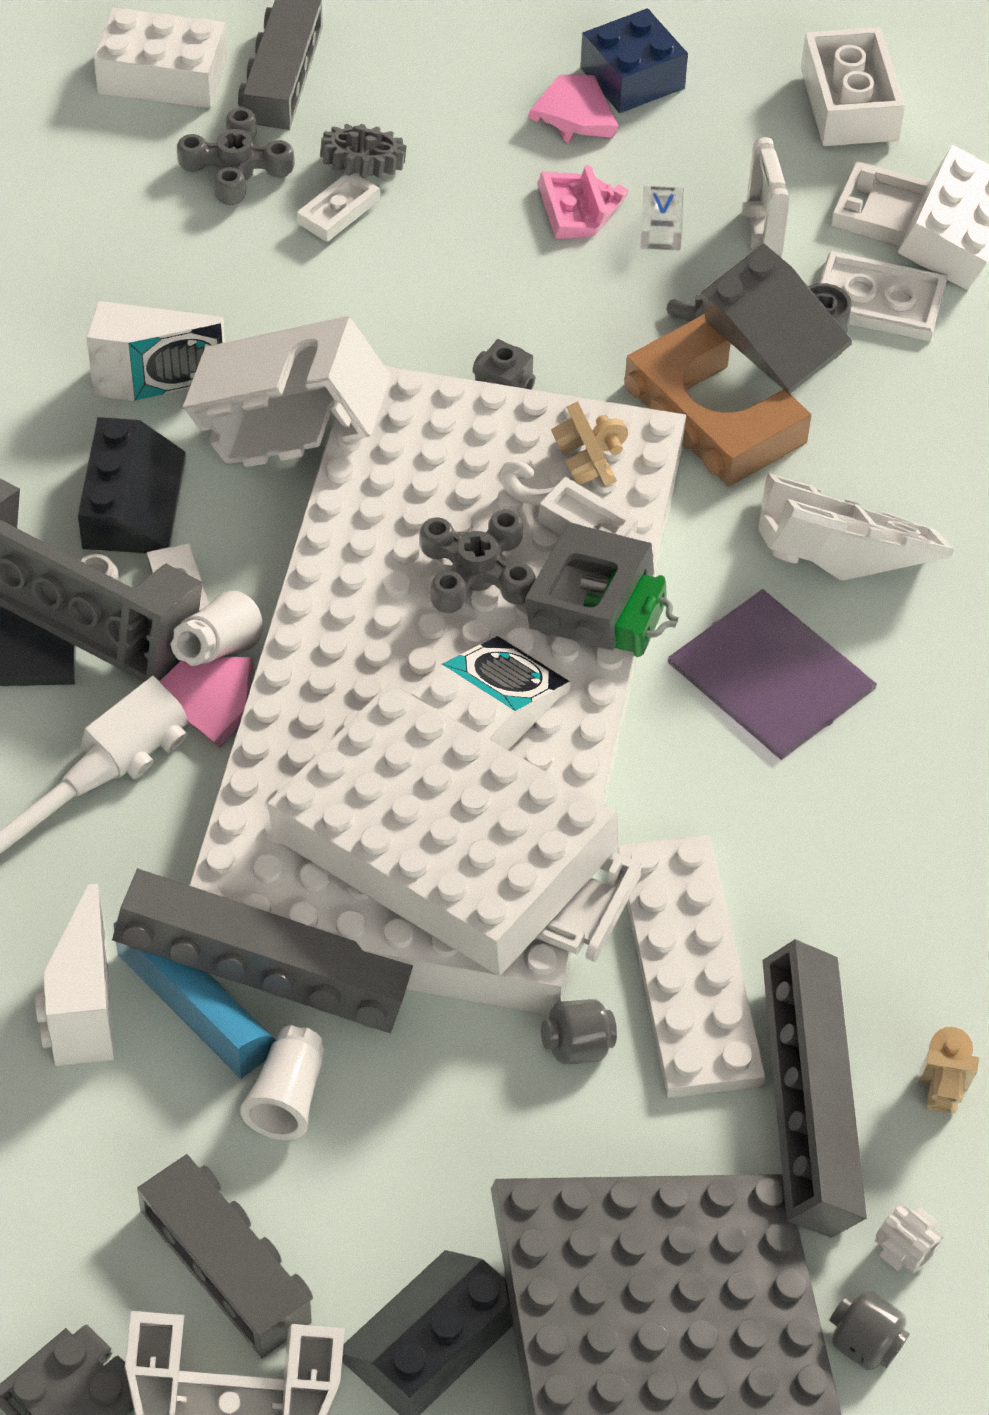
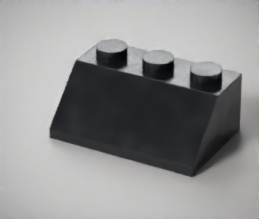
(130, 488)
(431, 1332)

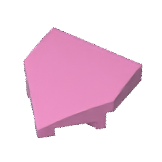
(575, 105)
(578, 203)
(212, 694)

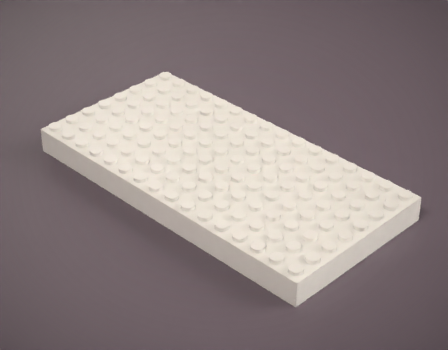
(364, 618)

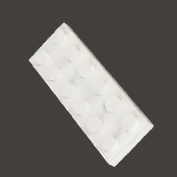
(691, 969)

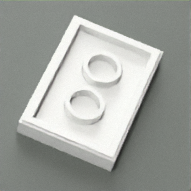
(887, 294)

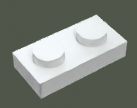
(338, 206)

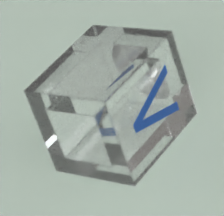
(662, 218)

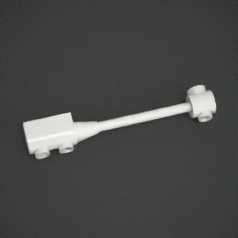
(113, 746)

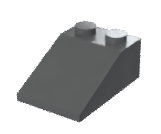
(774, 319)

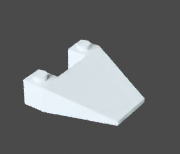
(159, 1387)

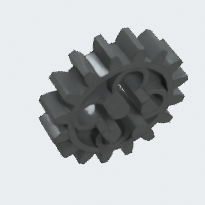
(345, 151)

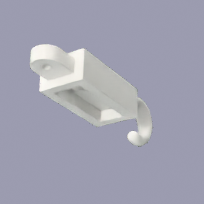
(568, 504)

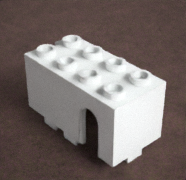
(280, 388)

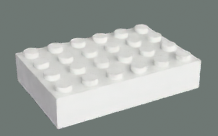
(444, 827)

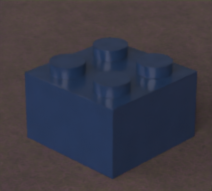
(634, 60)

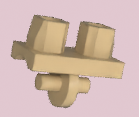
(591, 462)
(948, 1069)

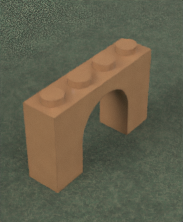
(726, 442)

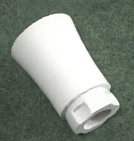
(220, 628)
(284, 1089)

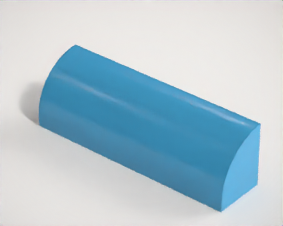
(205, 1008)

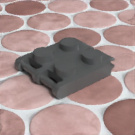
(69, 1379)

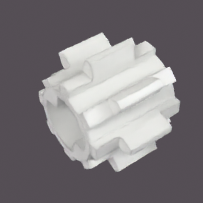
(908, 1238)

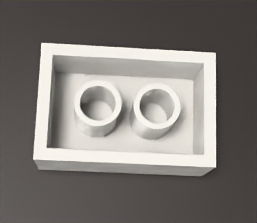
(161, 57)
(852, 86)
(952, 220)

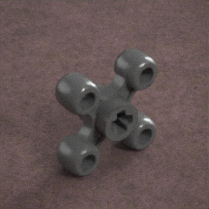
(235, 156)
(476, 560)

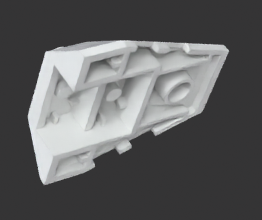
(841, 534)

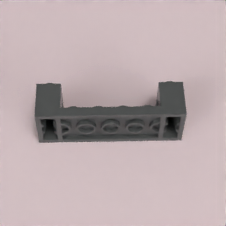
(89, 607)

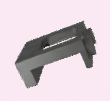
(594, 552)

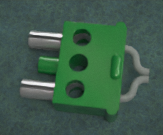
(640, 614)

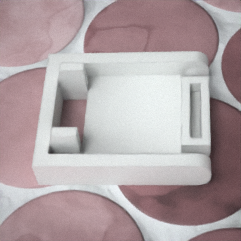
(766, 198)
(888, 208)
(594, 909)

